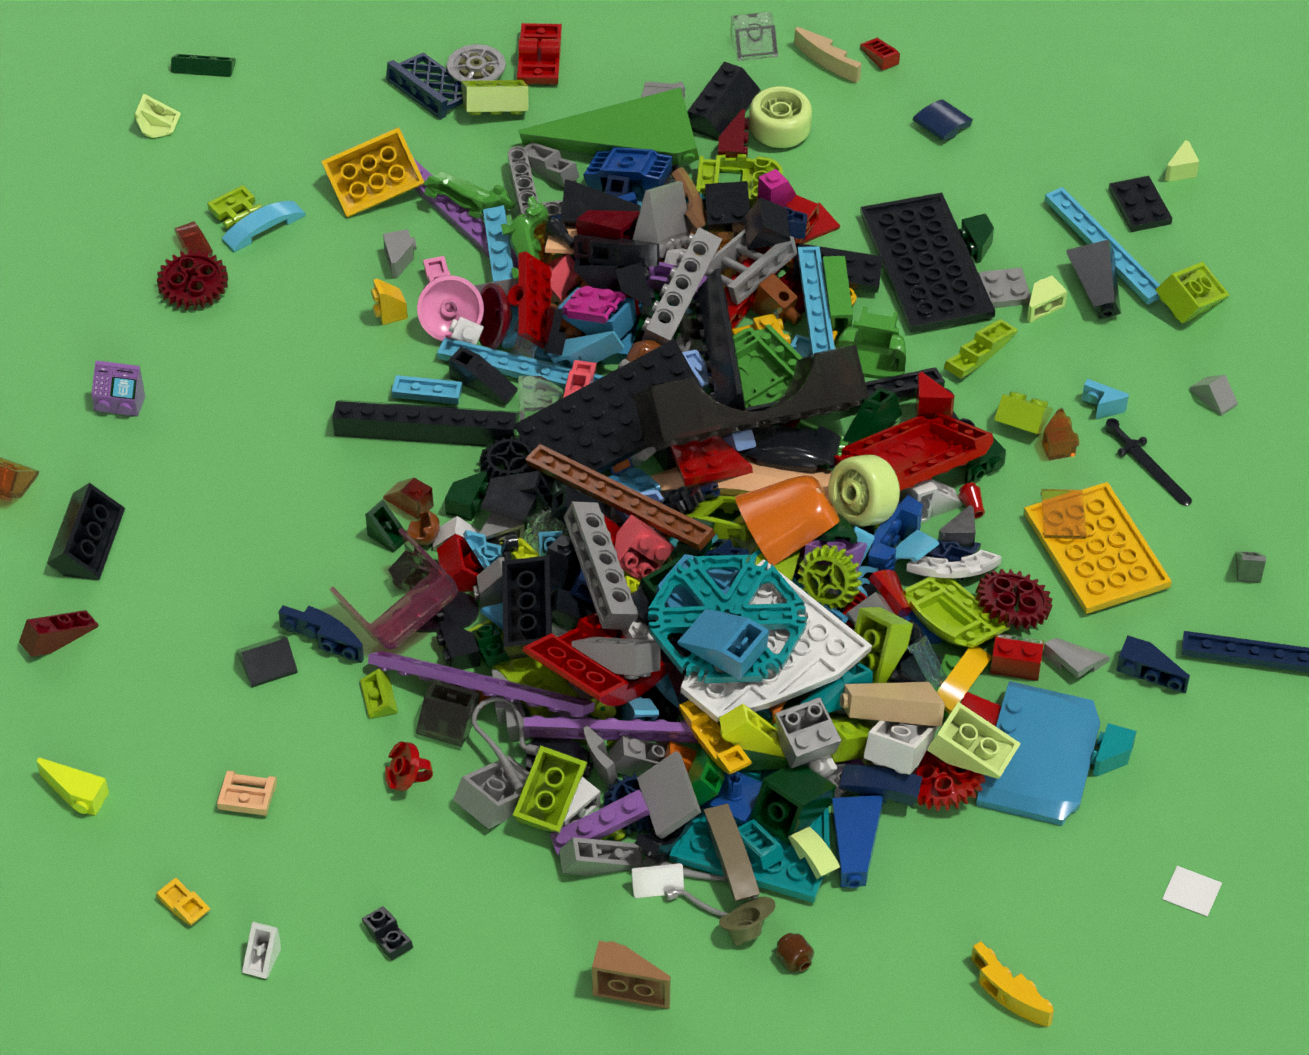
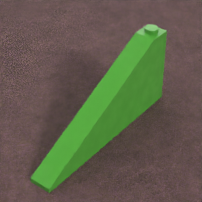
(648, 122)

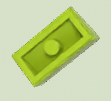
(378, 694)

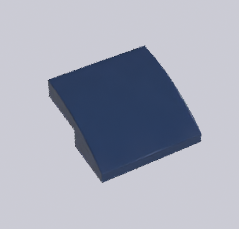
(942, 119)

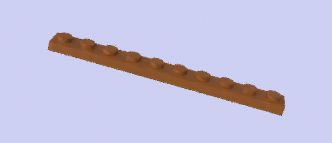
(620, 497)

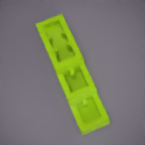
(981, 348)

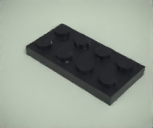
(862, 268)

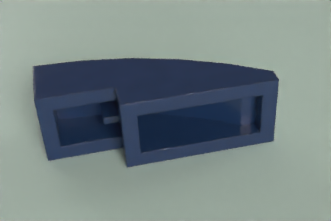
(882, 781)

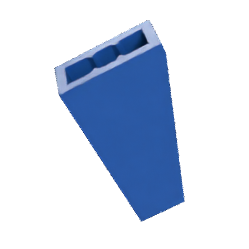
(855, 832)

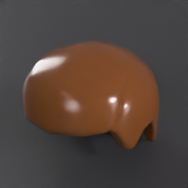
(426, 529)

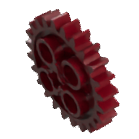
(192, 279)
(998, 599)

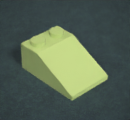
(973, 743)

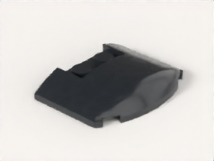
(794, 448)

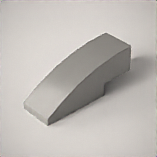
(550, 164)
(506, 714)

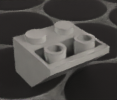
(806, 732)

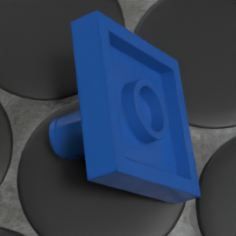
(739, 793)

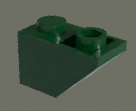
(977, 235)
(985, 464)
(466, 496)

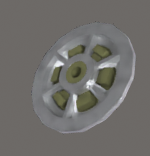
(476, 63)

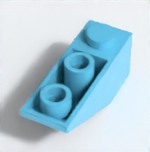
(588, 348)

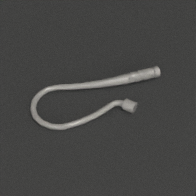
(506, 764)
(673, 893)

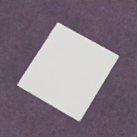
(1192, 891)

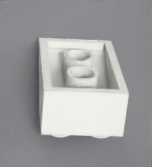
(898, 745)

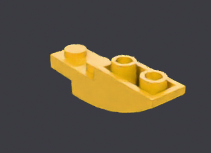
(1013, 993)

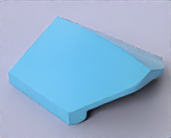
(915, 546)

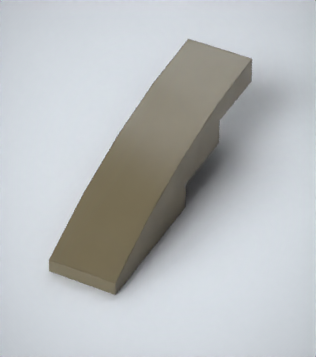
(731, 852)

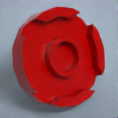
(405, 767)

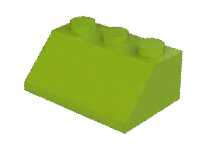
(494, 96)
(549, 790)

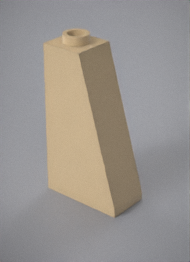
(894, 702)

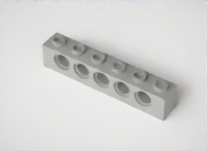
(702, 243)
(600, 565)

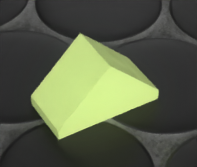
(1183, 164)

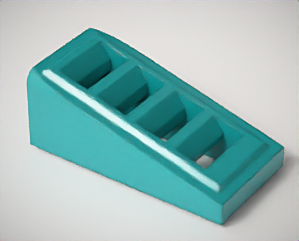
(769, 854)

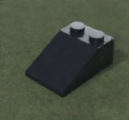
(727, 206)

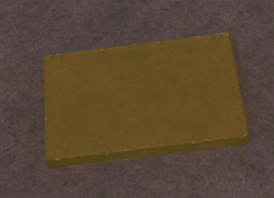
(1063, 514)

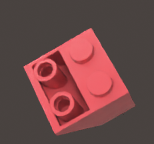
(641, 548)

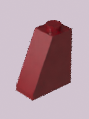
(608, 224)

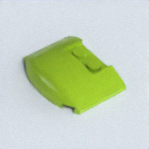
(951, 612)

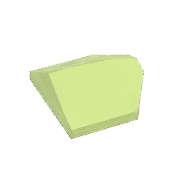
(155, 117)

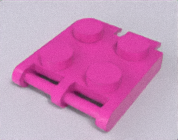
(591, 303)

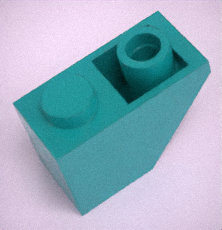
(1114, 749)

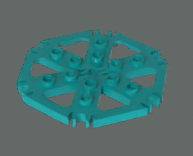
(735, 602)

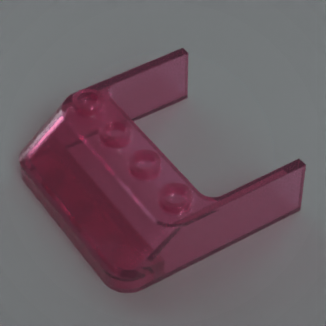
(413, 608)

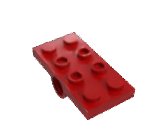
(539, 53)
(532, 297)

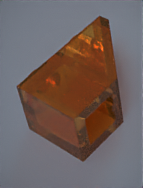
(1058, 437)

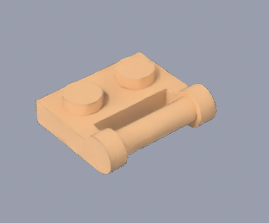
(245, 798)

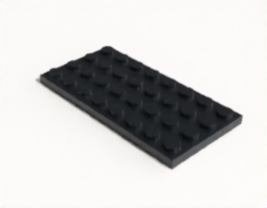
(927, 262)
(601, 420)

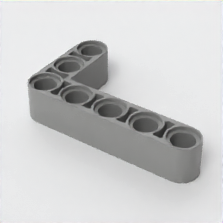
(523, 182)

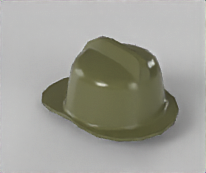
(747, 920)

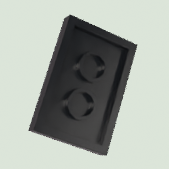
(1140, 203)

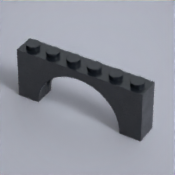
(565, 607)

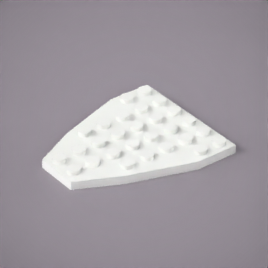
(819, 658)

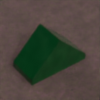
(383, 526)

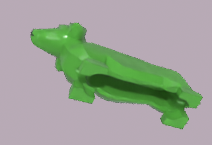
(467, 194)
(522, 230)

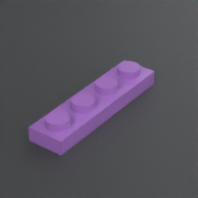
(604, 820)

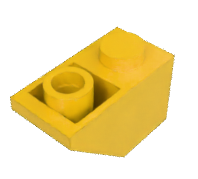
(389, 302)

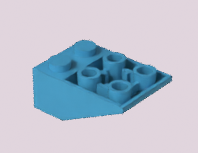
(726, 641)

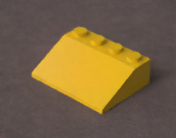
(372, 172)

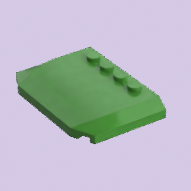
(764, 364)

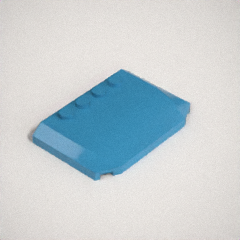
(1054, 754)

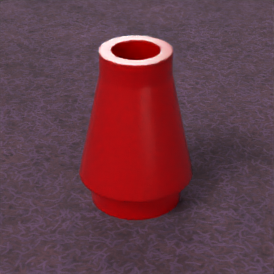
(971, 495)

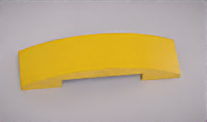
(963, 676)
(707, 732)

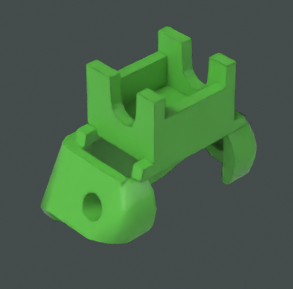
(878, 344)

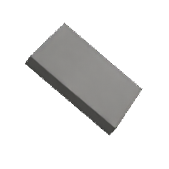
(669, 795)

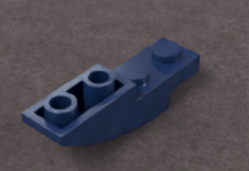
(330, 632)

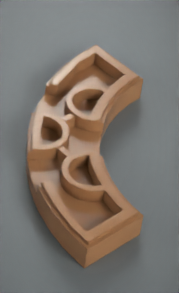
(695, 208)

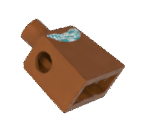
(776, 298)

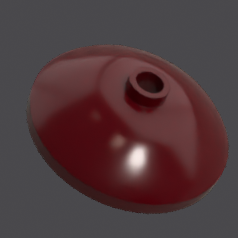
(496, 316)

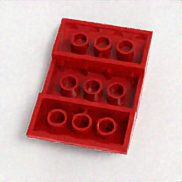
(585, 673)

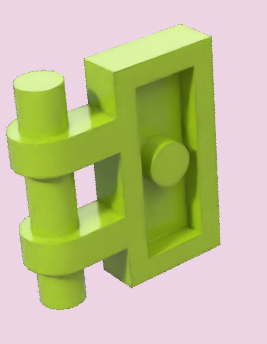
(232, 202)

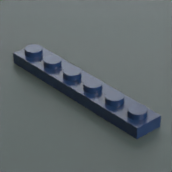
(1245, 651)

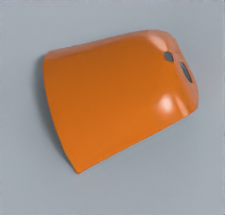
(787, 515)

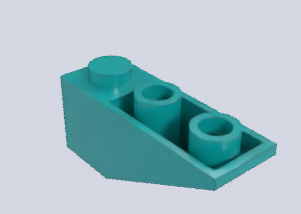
(831, 692)

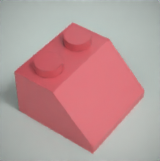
(562, 277)

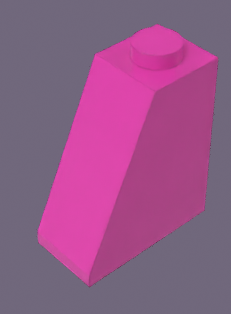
(775, 188)

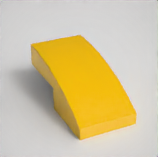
(182, 902)

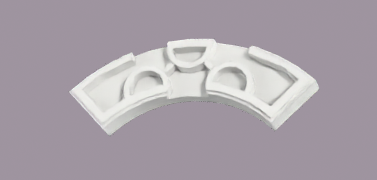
(968, 566)

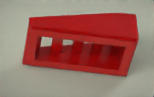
(884, 56)

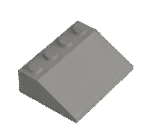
(664, 218)

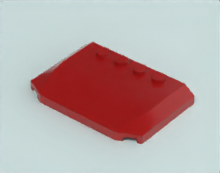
(923, 447)

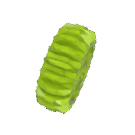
(813, 571)

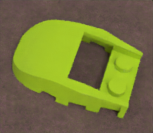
(751, 168)
(722, 528)

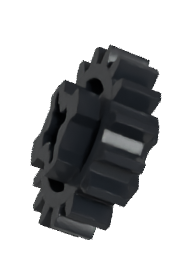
(683, 499)

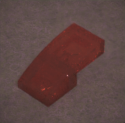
(193, 238)

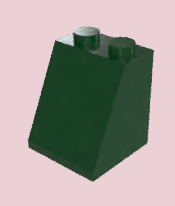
(791, 800)

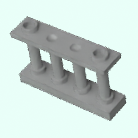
(750, 276)

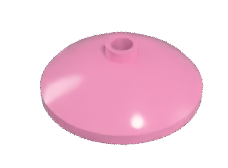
(444, 291)

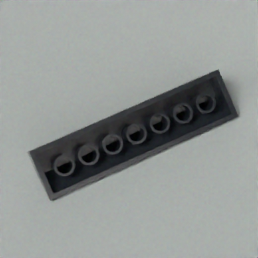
(719, 343)
(423, 423)

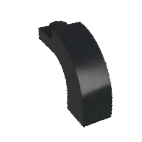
(659, 848)

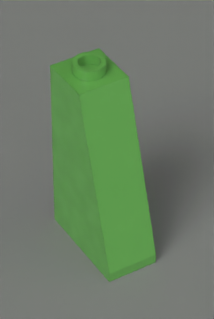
(837, 293)

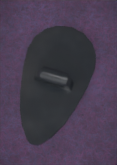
(460, 612)

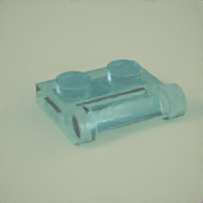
(928, 661)

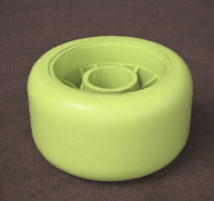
(780, 117)
(864, 490)

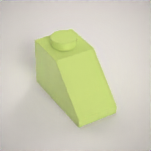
(1046, 298)

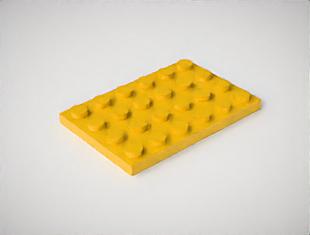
(1113, 559)

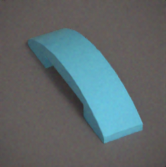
(260, 220)

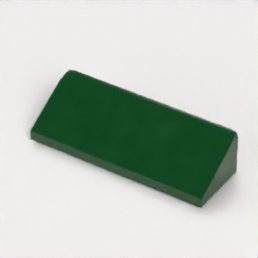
(202, 65)

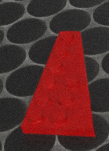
(708, 461)

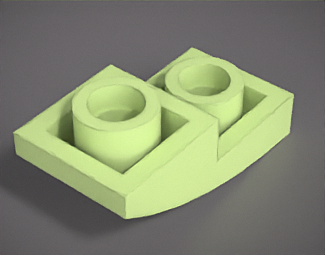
(814, 849)

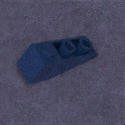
(1148, 663)

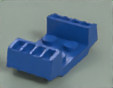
(630, 163)
(889, 533)

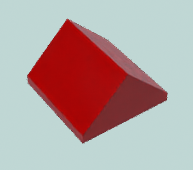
(932, 398)

